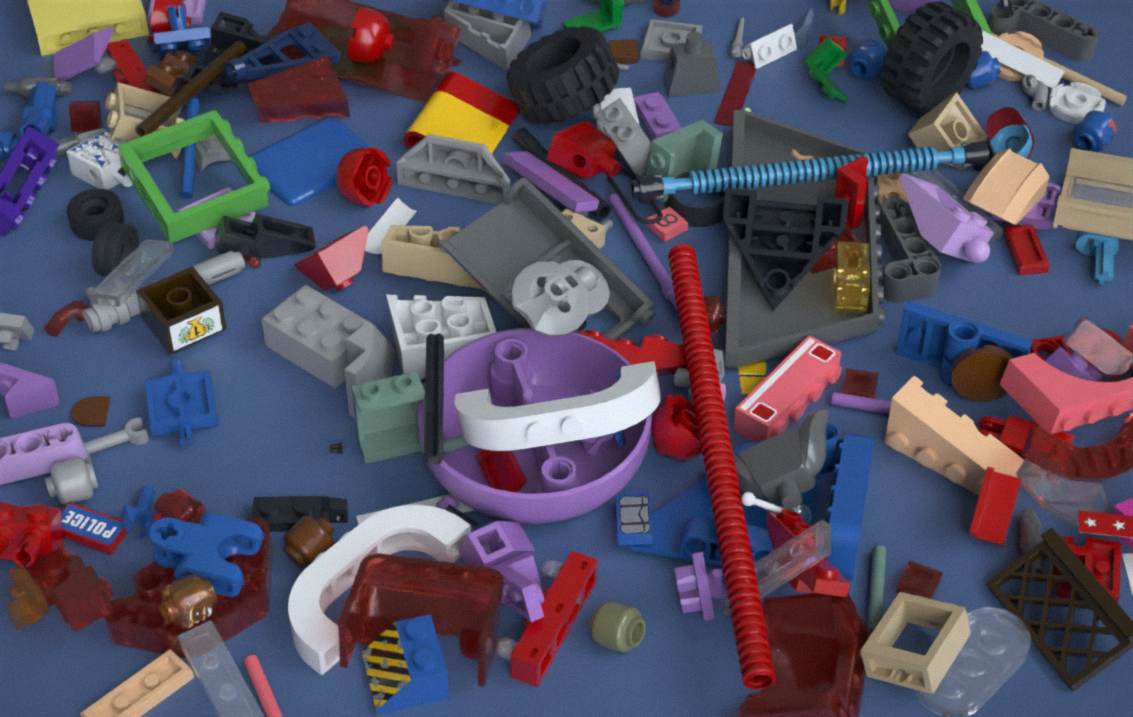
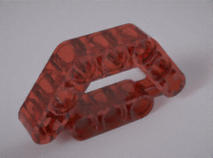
(141, 626)

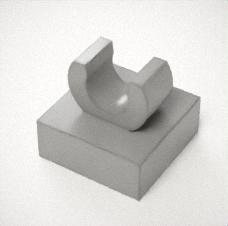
(14, 329)

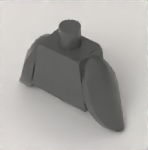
(785, 463)

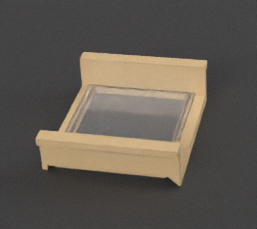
(1097, 195)

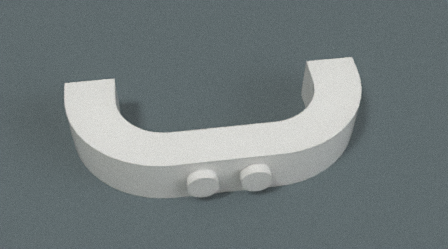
(562, 419)
(334, 571)

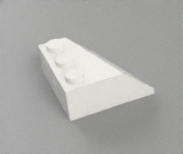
(454, 317)

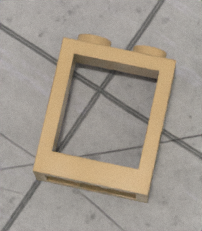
(921, 671)

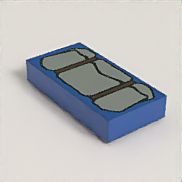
(634, 519)

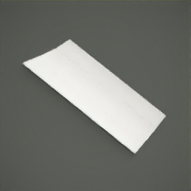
(396, 214)

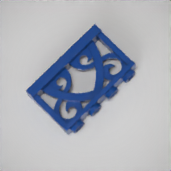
(526, 10)

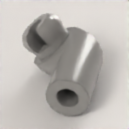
(1036, 90)

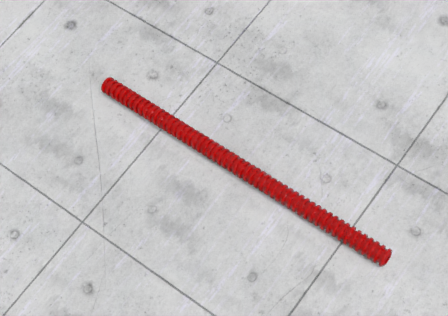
(722, 478)

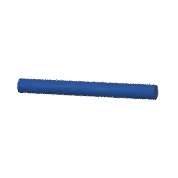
(189, 155)

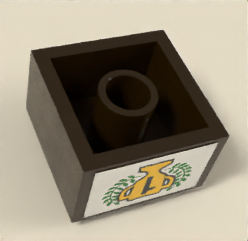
(181, 309)

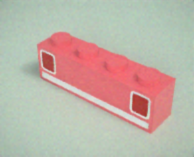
(788, 390)

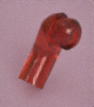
(63, 316)

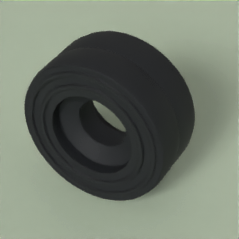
(92, 202)
(112, 246)

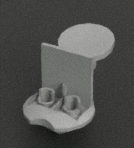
(559, 296)

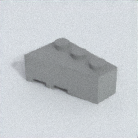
(489, 33)

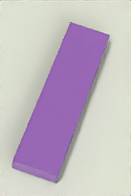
(551, 181)

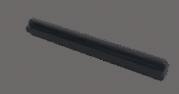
(434, 399)

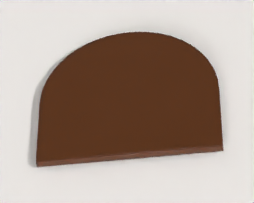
(91, 411)

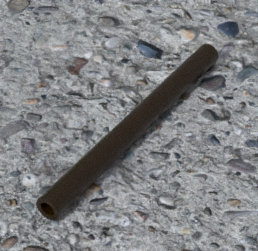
(189, 90)

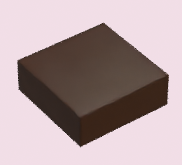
(624, 51)

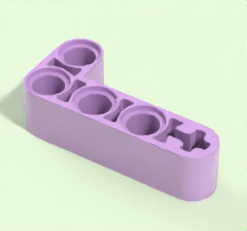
(37, 450)

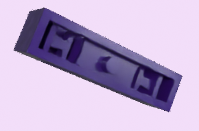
(31, 150)

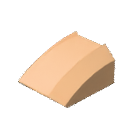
(1008, 186)

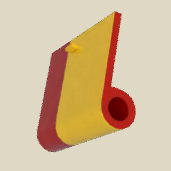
(464, 112)

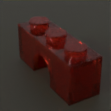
(72, 588)

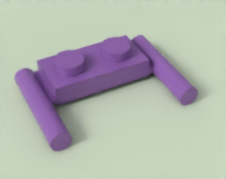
(656, 114)

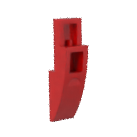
(656, 348)
(819, 578)

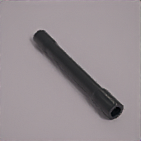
(533, 146)

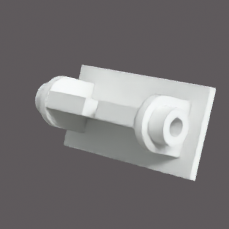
(771, 46)

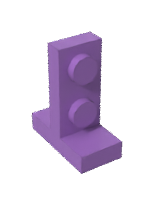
(522, 586)

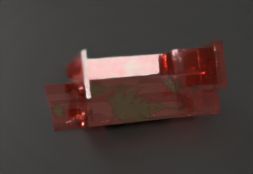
(410, 70)

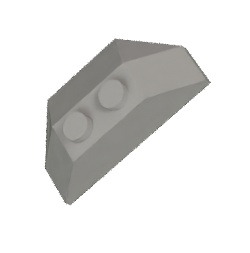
(453, 169)

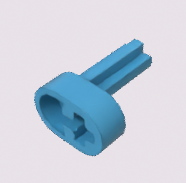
(1103, 249)

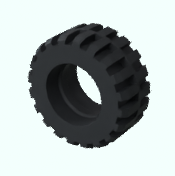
(931, 56)
(563, 74)

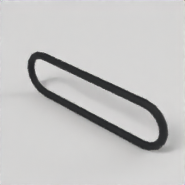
(638, 218)

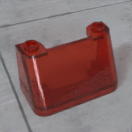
(814, 658)

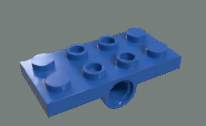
(940, 337)

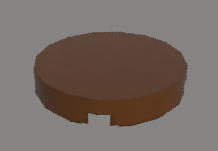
(979, 372)

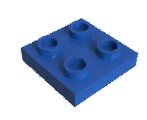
(180, 36)

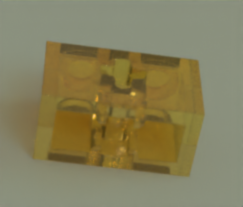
(851, 277)

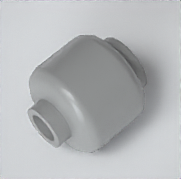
(71, 481)

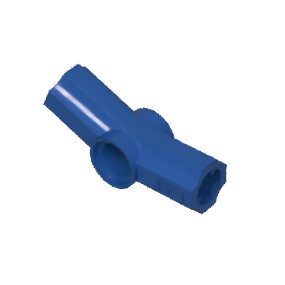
(41, 109)

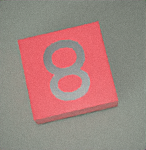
(670, 225)

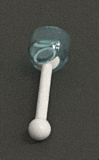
(749, 499)

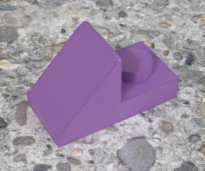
(26, 391)

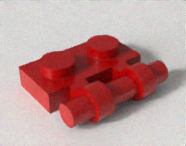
(1101, 559)

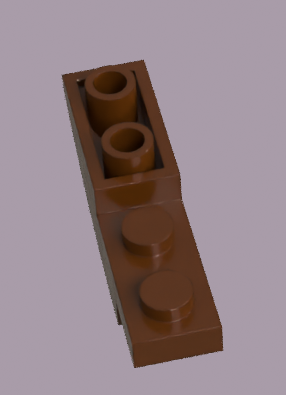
(170, 72)

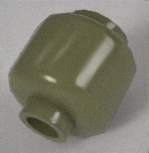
(617, 626)

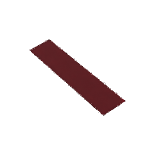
(736, 92)

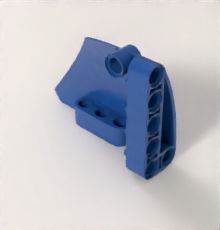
(837, 498)

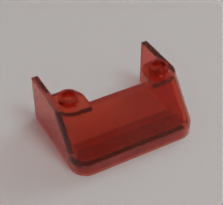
(397, 588)

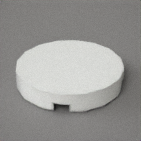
(1074, 101)

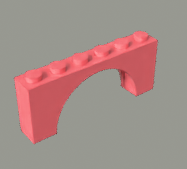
(1062, 400)

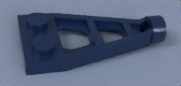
(303, 38)

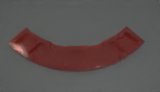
(1078, 463)

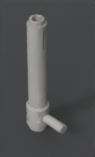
(212, 271)

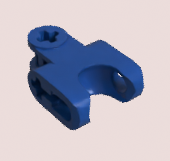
(204, 547)

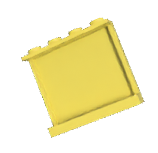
(68, 21)

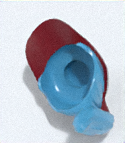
(1009, 130)

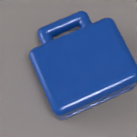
(306, 160)

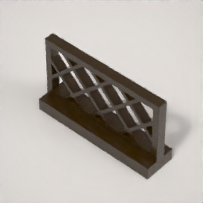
(1087, 587)

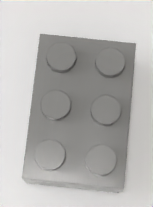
(312, 333)

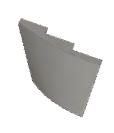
(370, 358)

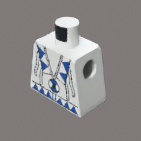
(98, 161)

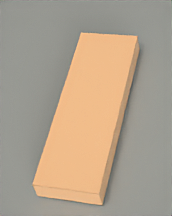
(143, 689)

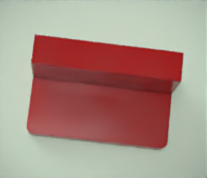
(852, 185)
(994, 507)

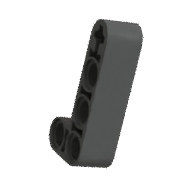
(1048, 26)
(915, 266)

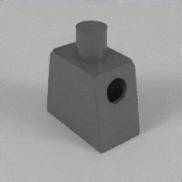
(691, 68)

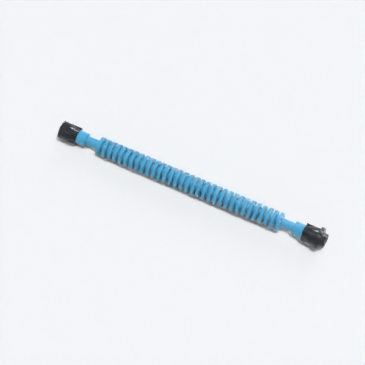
(808, 170)

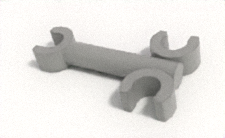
(128, 434)

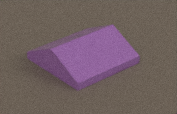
(81, 54)

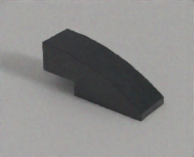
(263, 237)

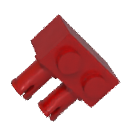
(29, 532)

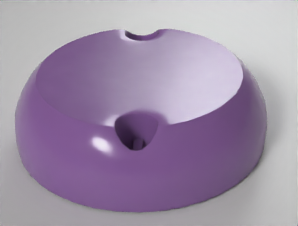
(526, 370)

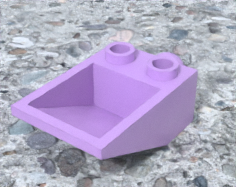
(947, 222)

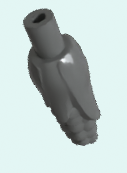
(26, 83)
(1030, 537)

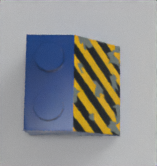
(406, 666)

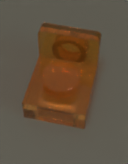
(28, 598)

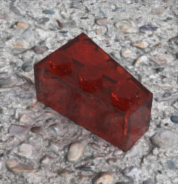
(299, 93)

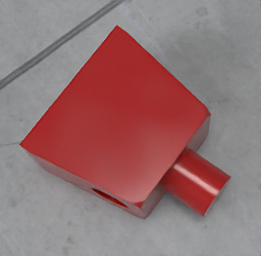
(584, 151)

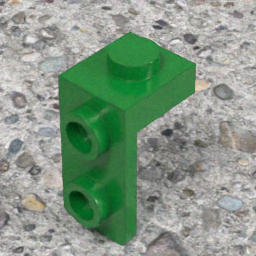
(603, 20)
(822, 62)

